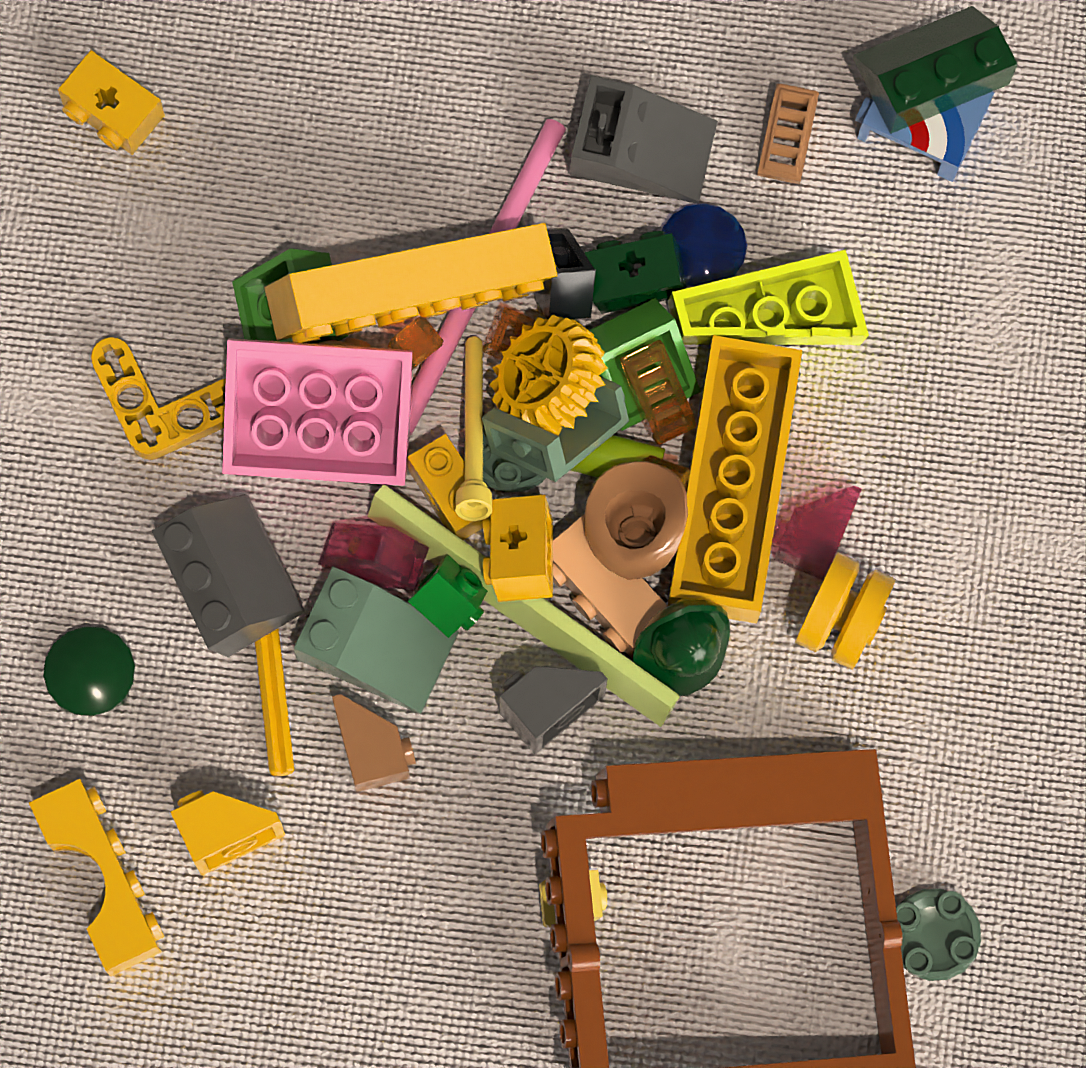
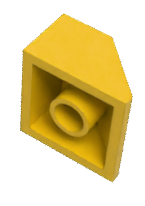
(223, 828)

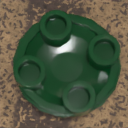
(89, 671)

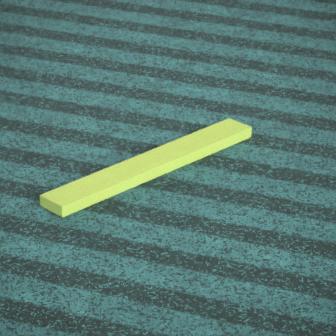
(534, 615)

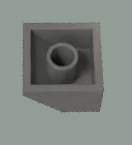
(548, 701)

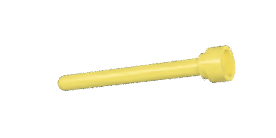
(473, 497)

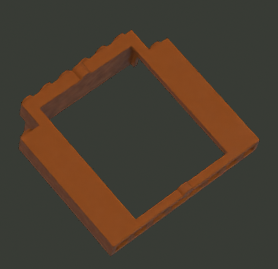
(725, 797)

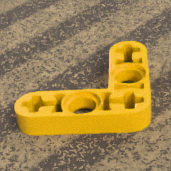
(164, 418)

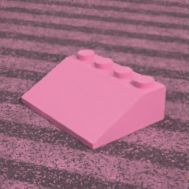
(317, 411)

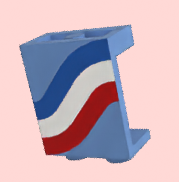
(940, 137)

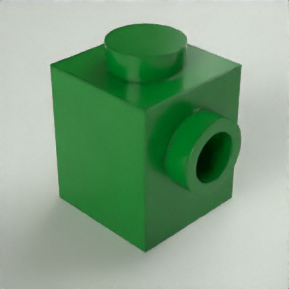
(449, 597)

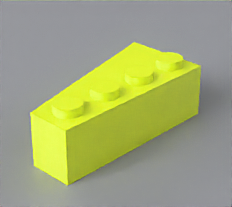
(781, 305)

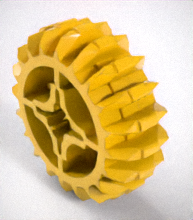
(549, 373)

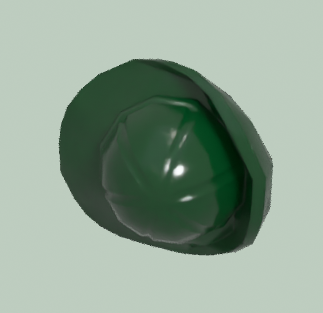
(684, 645)

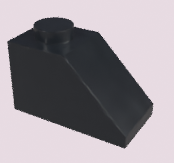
(572, 290)

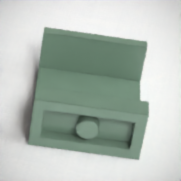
(553, 454)

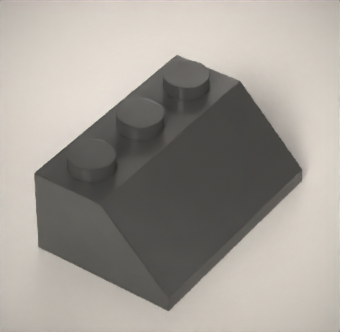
(228, 573)

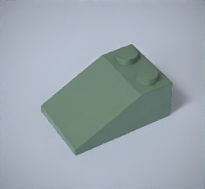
(373, 641)

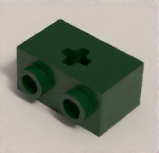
(656, 278)

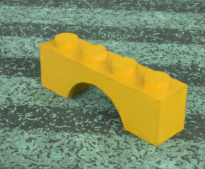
(121, 929)

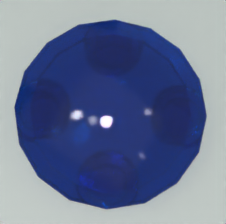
(709, 242)

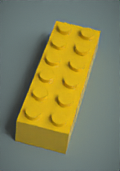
(402, 283)
(736, 475)

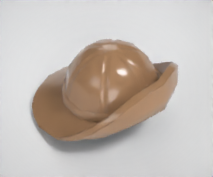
(636, 518)

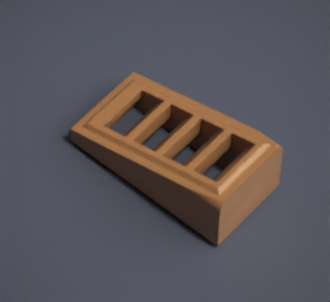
(794, 98)

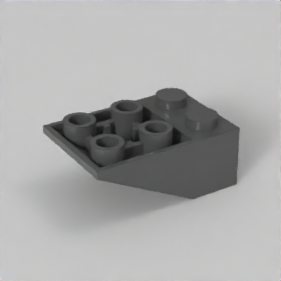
(641, 141)

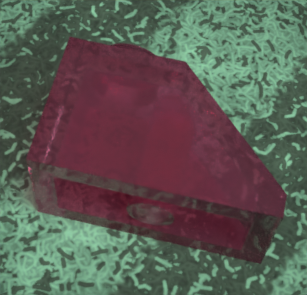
(815, 532)
(375, 554)

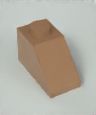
(372, 746)

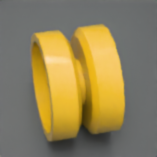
(846, 611)

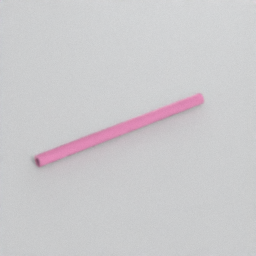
(506, 220)

